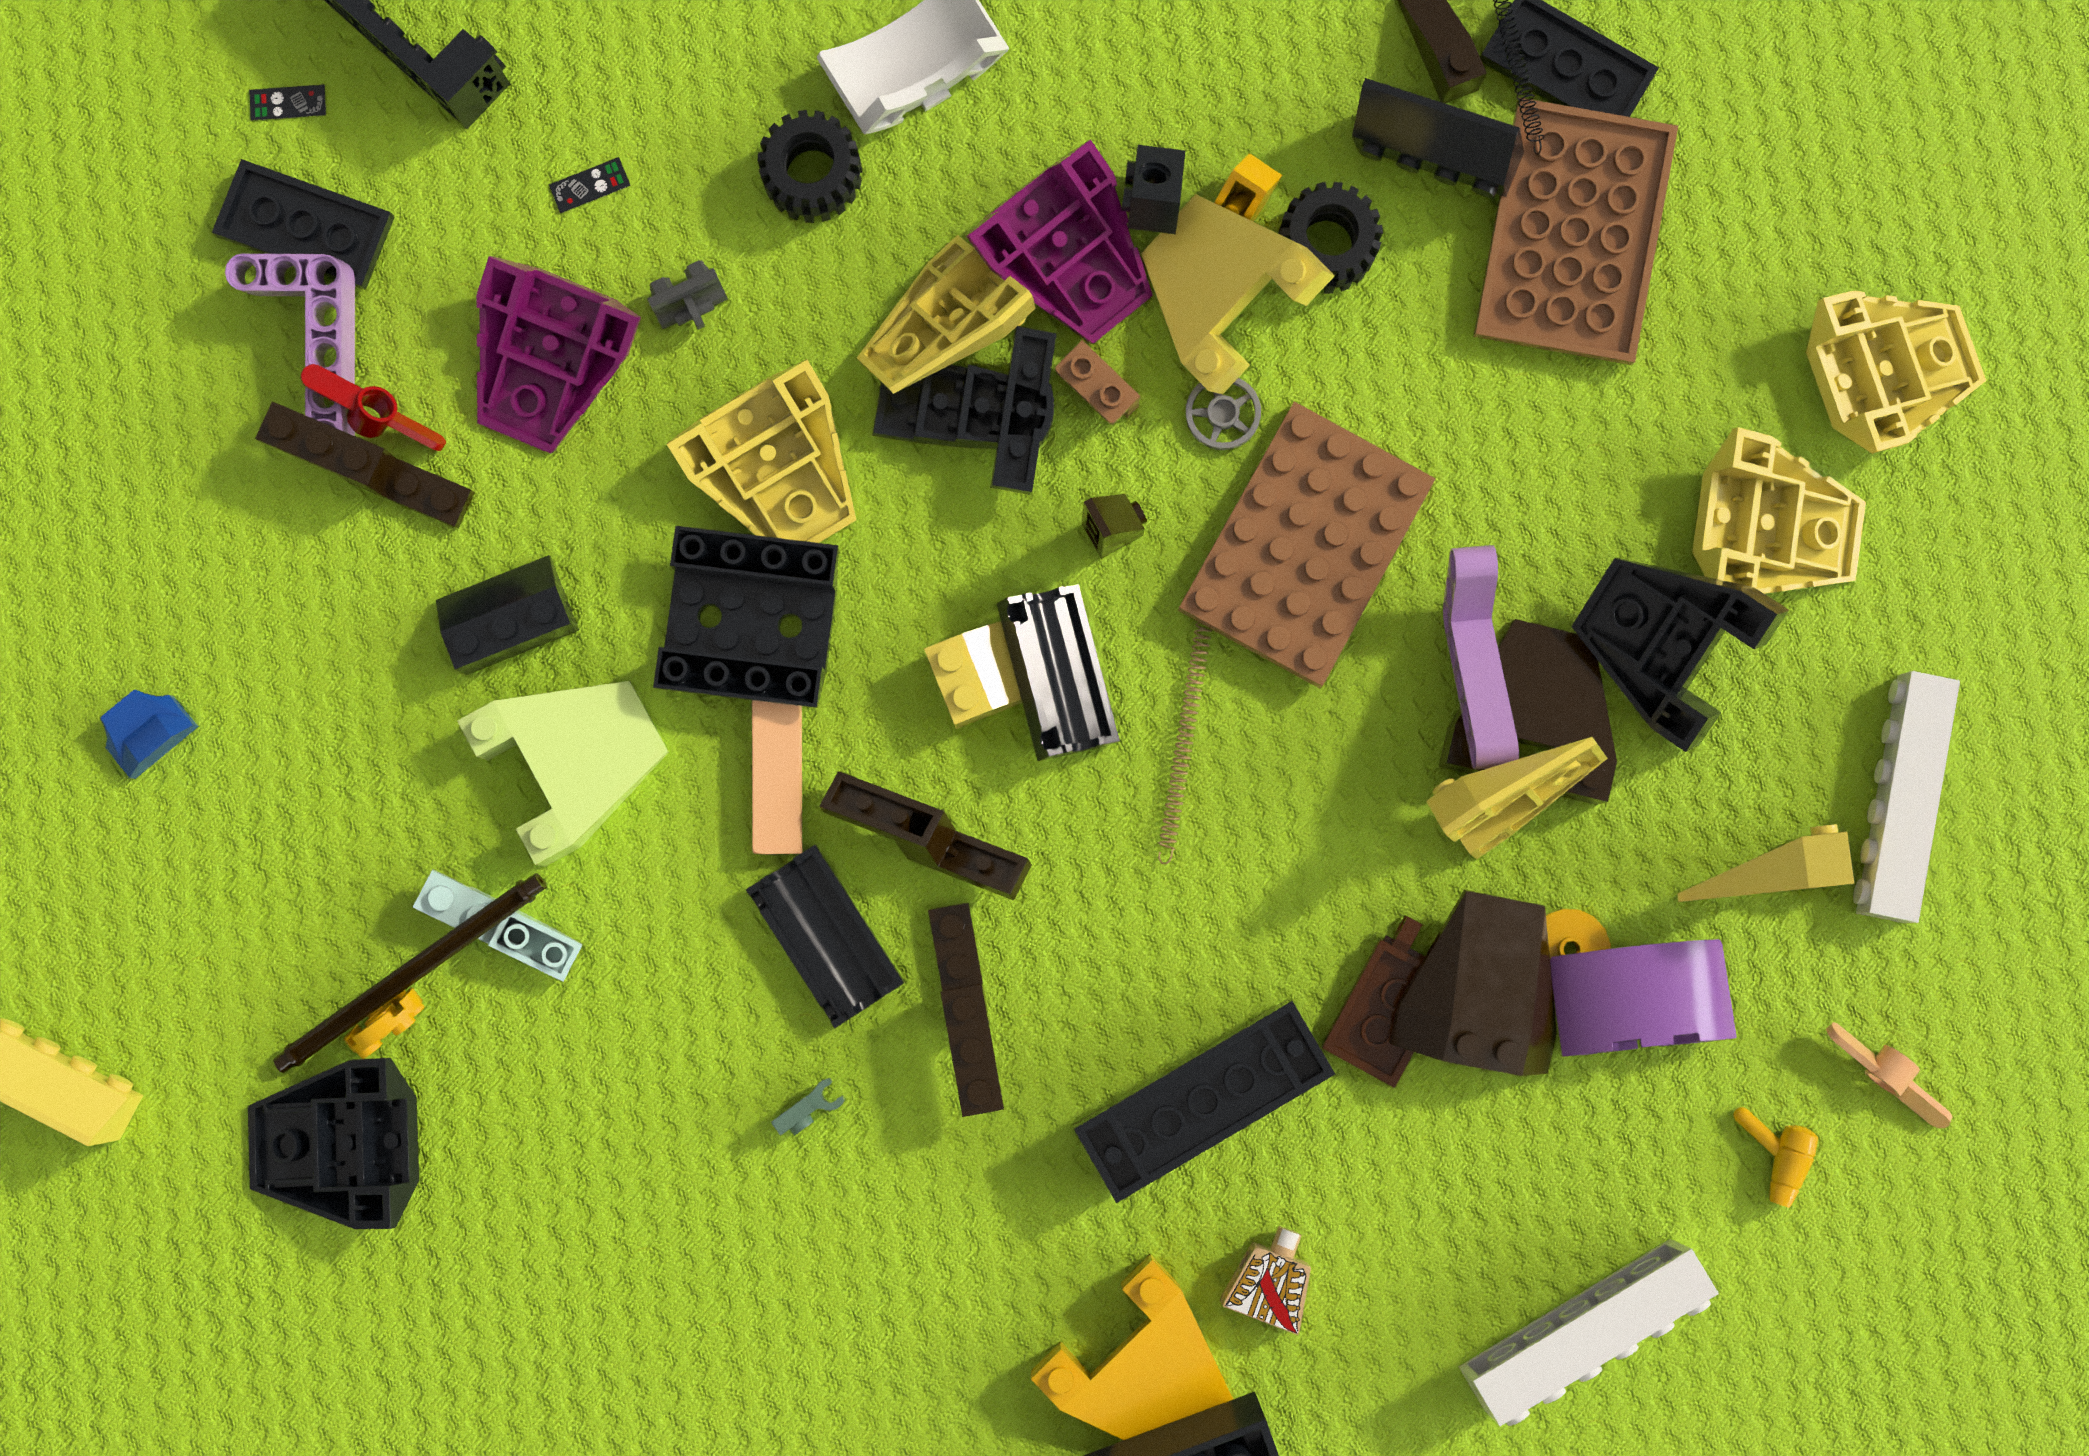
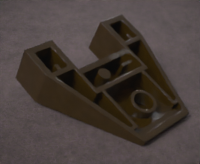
(1553, 702)

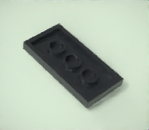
(1570, 61)
(295, 217)

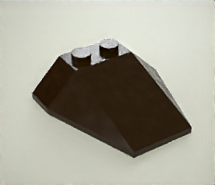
(1483, 990)

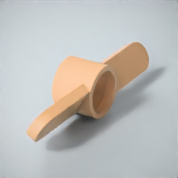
(1894, 1074)

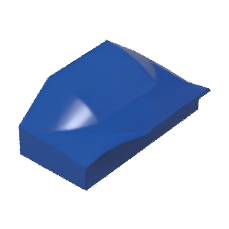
(144, 730)

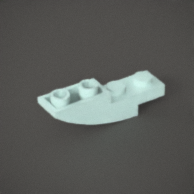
(515, 936)

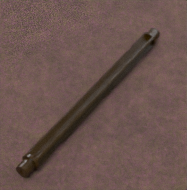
(409, 973)

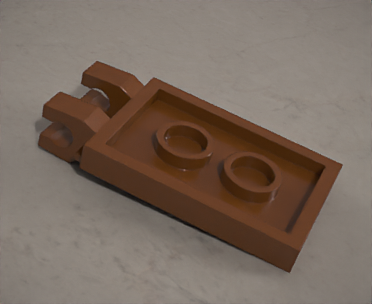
(1368, 1014)

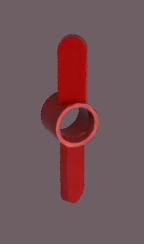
(354, 398)

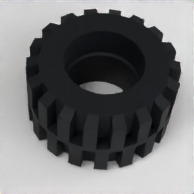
(806, 135)
(1347, 211)

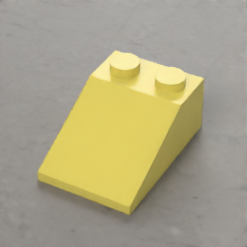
(975, 674)

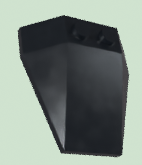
(339, 1144)

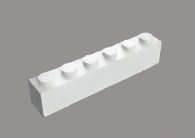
(1906, 797)

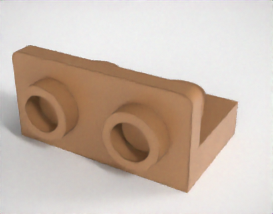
(1098, 384)

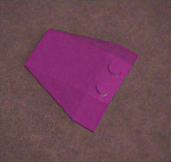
(1068, 244)
(544, 350)

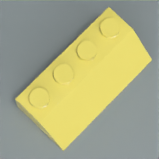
(62, 1089)

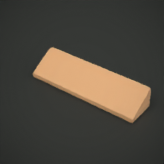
(776, 778)

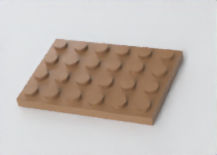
(1577, 234)
(1306, 545)

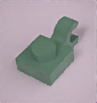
(799, 1116)

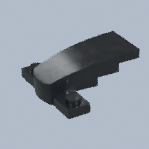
(981, 409)

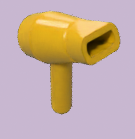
(1791, 1152)

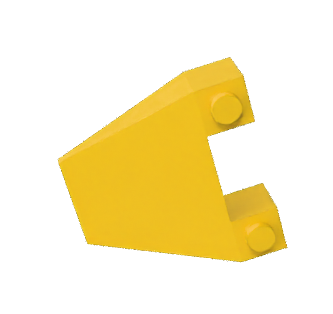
(1151, 1377)

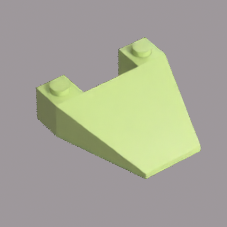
(584, 751)

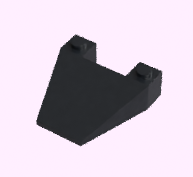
(1658, 630)

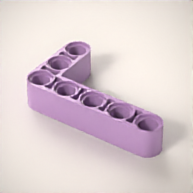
(318, 299)
(1476, 657)

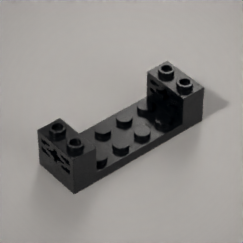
(460, 78)
(1203, 1100)

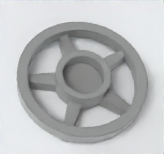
(1222, 415)

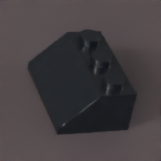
(505, 616)

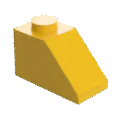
(1248, 187)

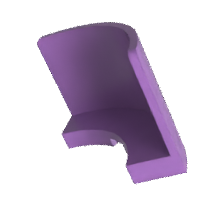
(1643, 994)

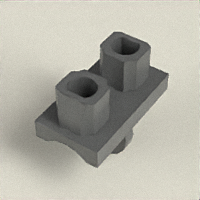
(688, 299)

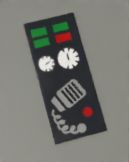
(287, 102)
(589, 185)

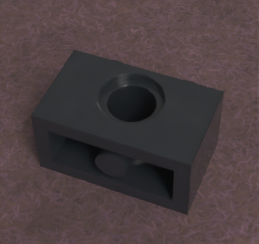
(1155, 189)

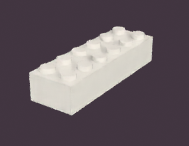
(1589, 1332)

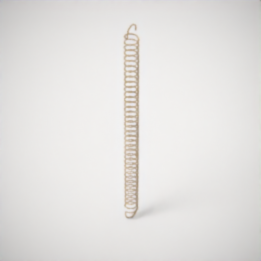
(1185, 742)

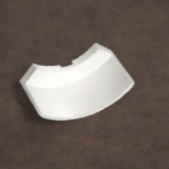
(913, 61)

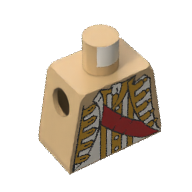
(1271, 1283)

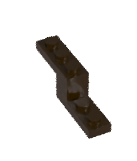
(364, 465)
(926, 835)
(965, 1010)

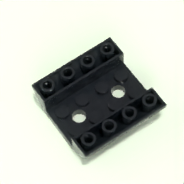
(755, 587)

